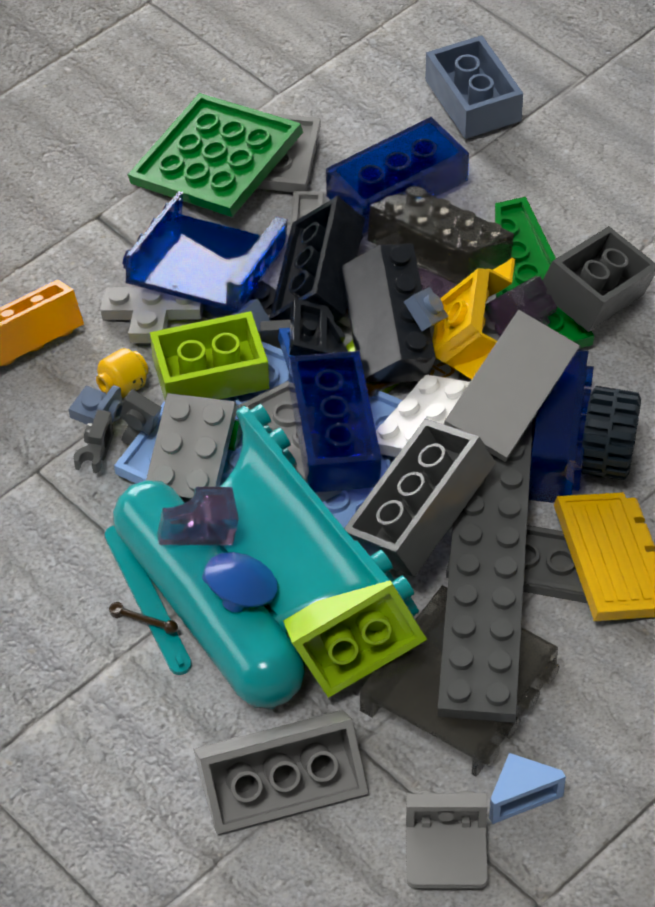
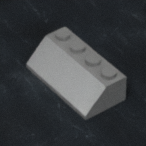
(281, 771)

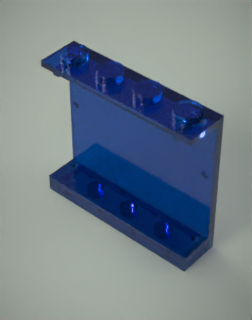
(202, 258)

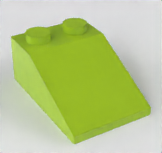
(353, 634)

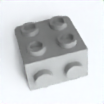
(446, 839)

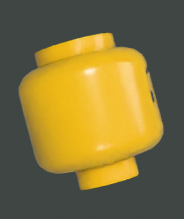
(124, 369)

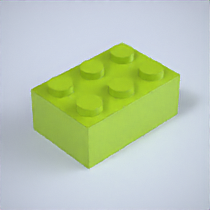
(211, 358)

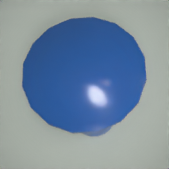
(240, 581)

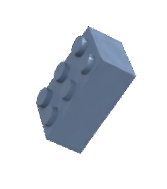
(474, 86)

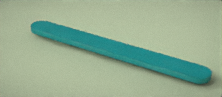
(148, 603)

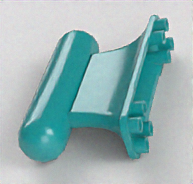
(282, 528)

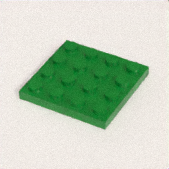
(215, 154)

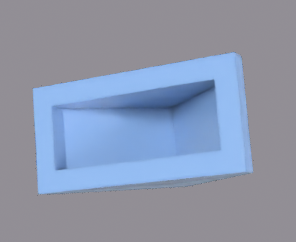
(524, 786)

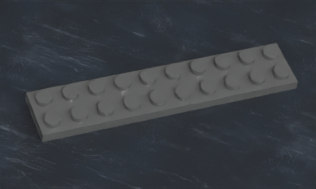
(487, 595)

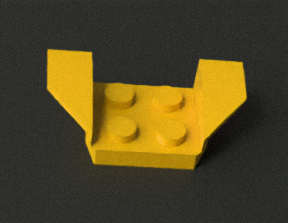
(459, 337)

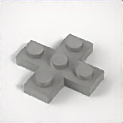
(146, 310)

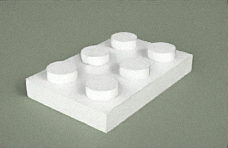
(430, 399)

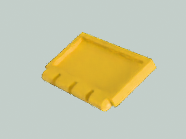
(610, 553)

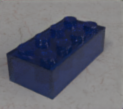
(412, 158)
(334, 421)
(557, 434)

